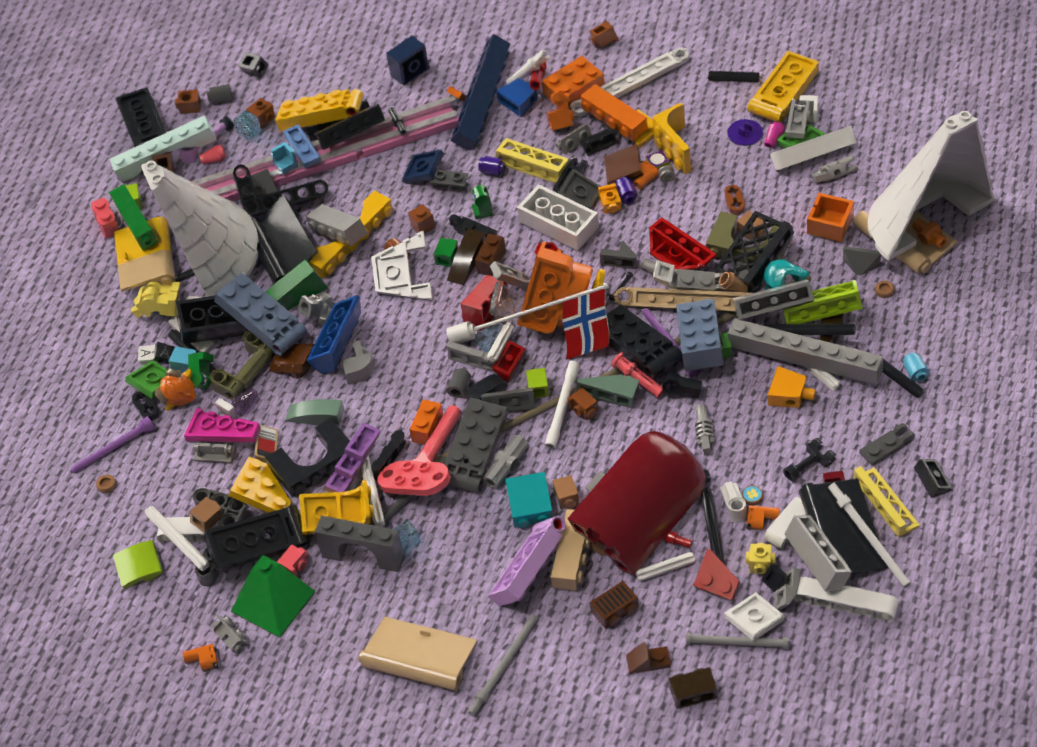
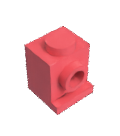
(294, 559)

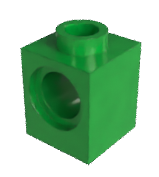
(445, 252)

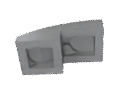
(786, 593)

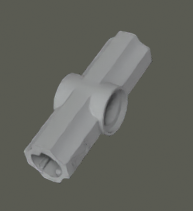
(505, 461)

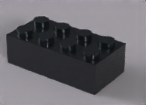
(205, 320)

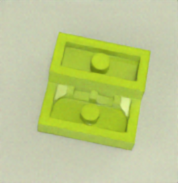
(138, 563)

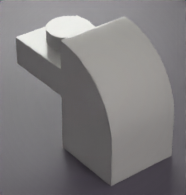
(359, 366)

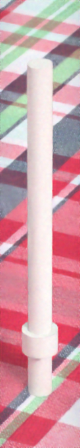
(844, 502)

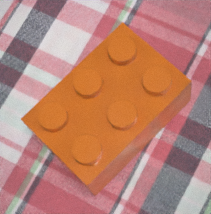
(573, 79)

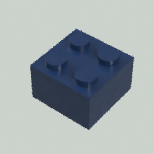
(407, 60)

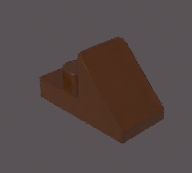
(646, 659)

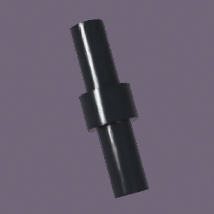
(397, 120)

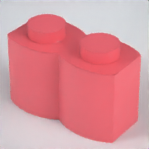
(104, 217)

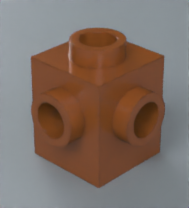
(263, 110)

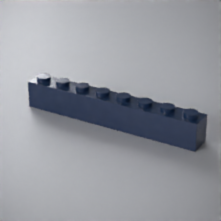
(481, 92)

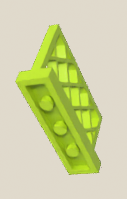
(826, 303)

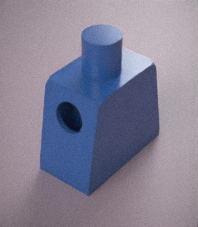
(517, 96)

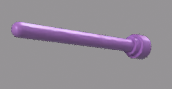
(655, 323)
(145, 426)

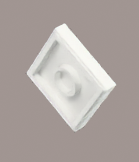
(754, 616)

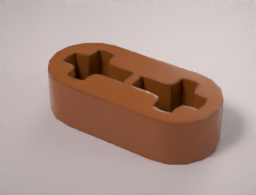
(737, 199)

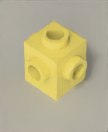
(760, 558)

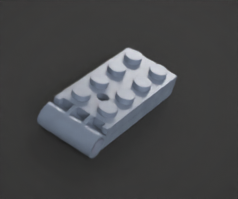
(260, 314)

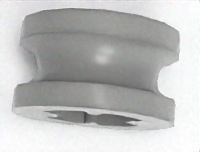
(669, 170)

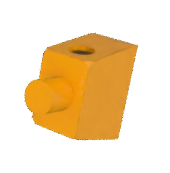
(789, 389)

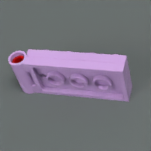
(528, 561)

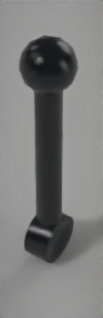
(628, 276)

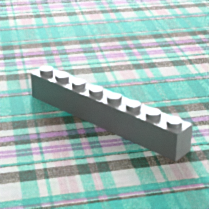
(806, 351)

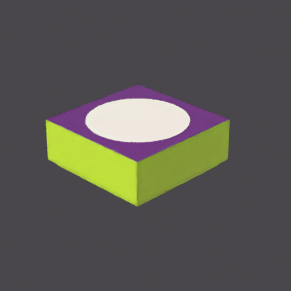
(658, 159)

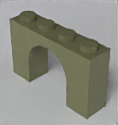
(722, 238)

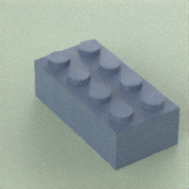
(699, 334)

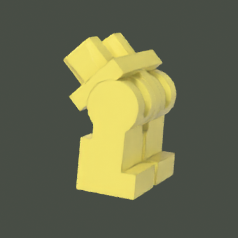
(156, 298)

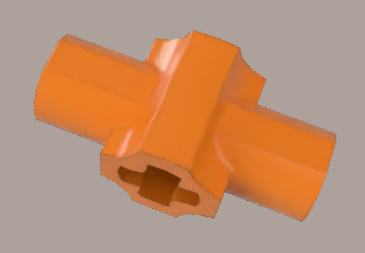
(929, 233)

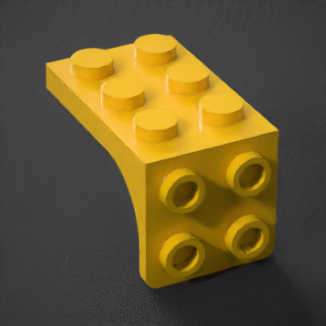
(665, 136)
(346, 505)

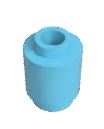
(915, 367)

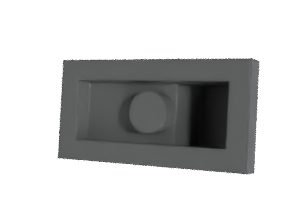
(623, 258)

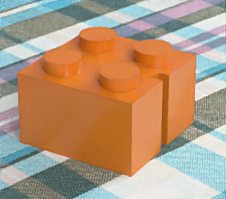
(830, 217)

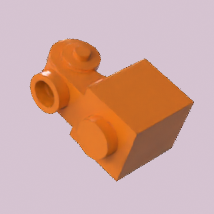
(561, 116)

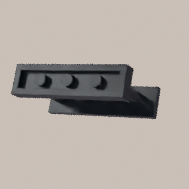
(340, 130)

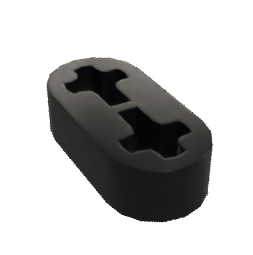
(141, 408)

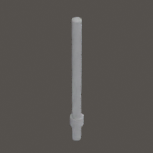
(483, 695)

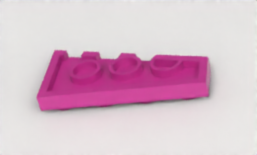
(218, 428)

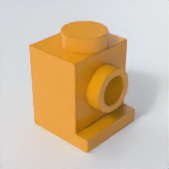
(609, 198)

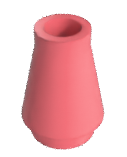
(214, 154)

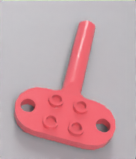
(422, 474)

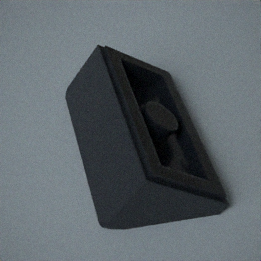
(932, 477)

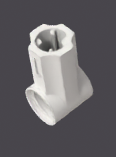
(734, 502)

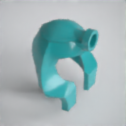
(777, 270)

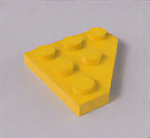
(259, 487)

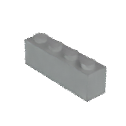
(336, 224)
(773, 299)
(817, 553)

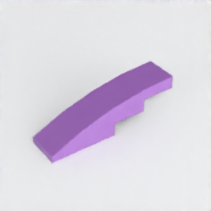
(353, 459)

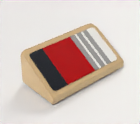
(266, 443)

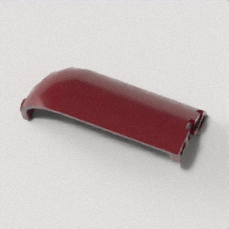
(640, 499)

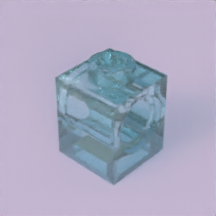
(247, 125)

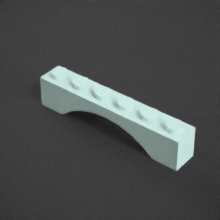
(193, 134)

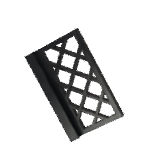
(768, 253)

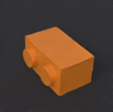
(425, 421)

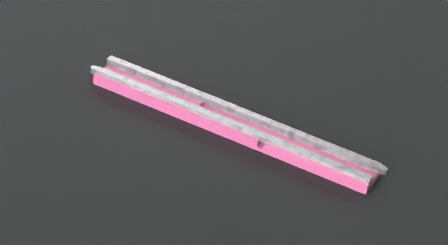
(418, 122)

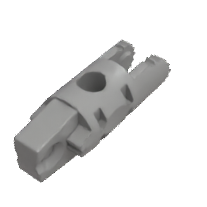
(834, 170)

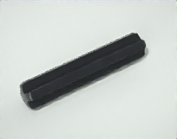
(733, 76)
(901, 379)

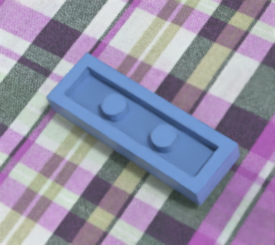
(301, 146)

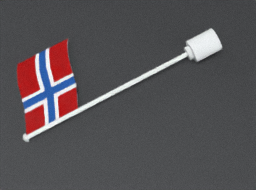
(583, 322)

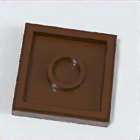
(623, 164)

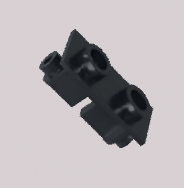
(599, 141)

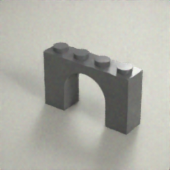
(383, 542)

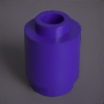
(491, 165)
(626, 190)

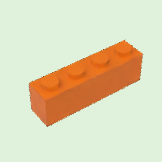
(614, 112)

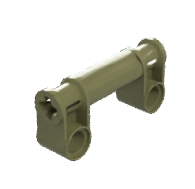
(231, 385)

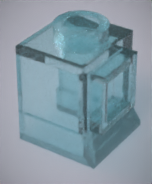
(410, 534)

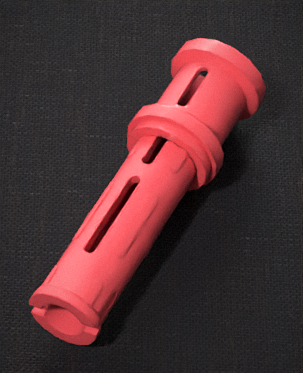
(631, 369)

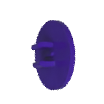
(745, 132)

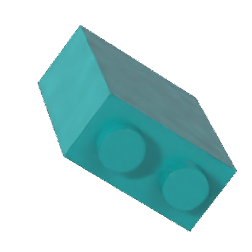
(529, 499)

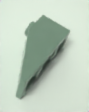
(612, 389)

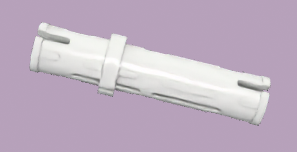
(532, 65)

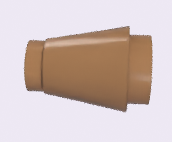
(732, 283)

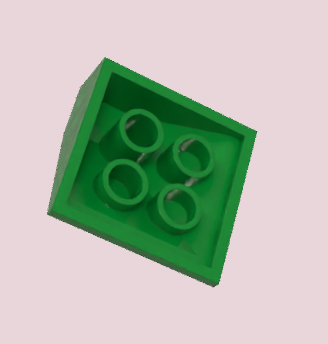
(271, 597)

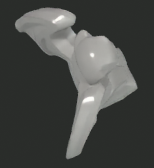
(316, 306)

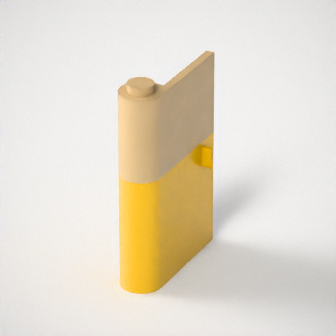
(145, 266)

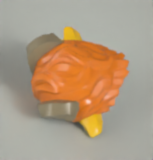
(176, 388)

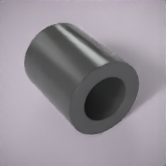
(220, 94)
(459, 383)

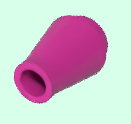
(774, 132)

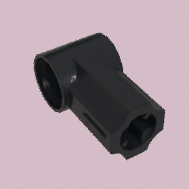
(683, 386)

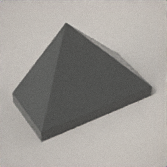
(861, 259)

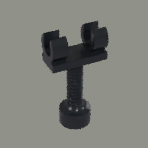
(792, 472)

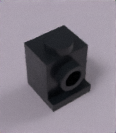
(253, 64)

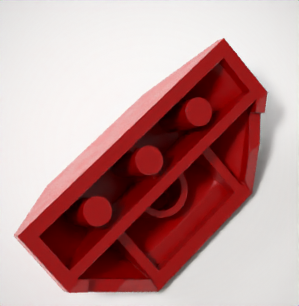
(676, 247)

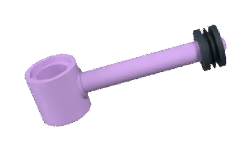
(190, 155)

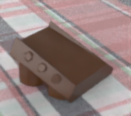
(293, 361)

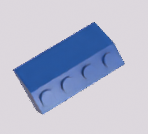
(335, 335)

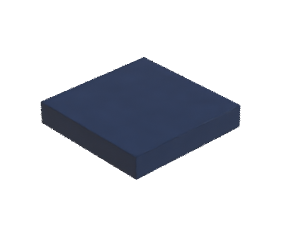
(423, 166)

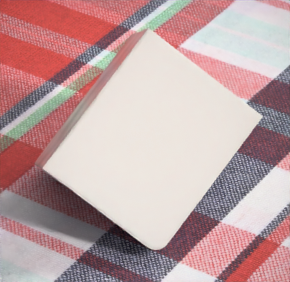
(812, 115)

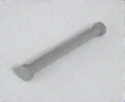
(742, 641)

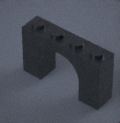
(298, 478)

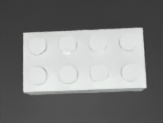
(558, 217)

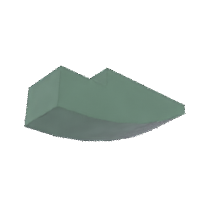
(315, 411)

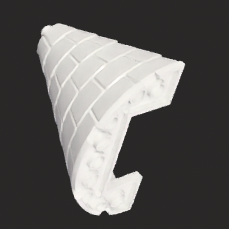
(946, 166)
(210, 229)

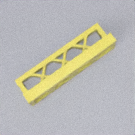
(528, 163)
(883, 504)

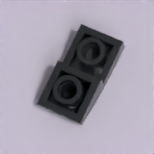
(487, 385)

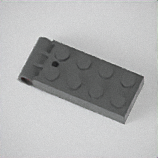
(475, 444)

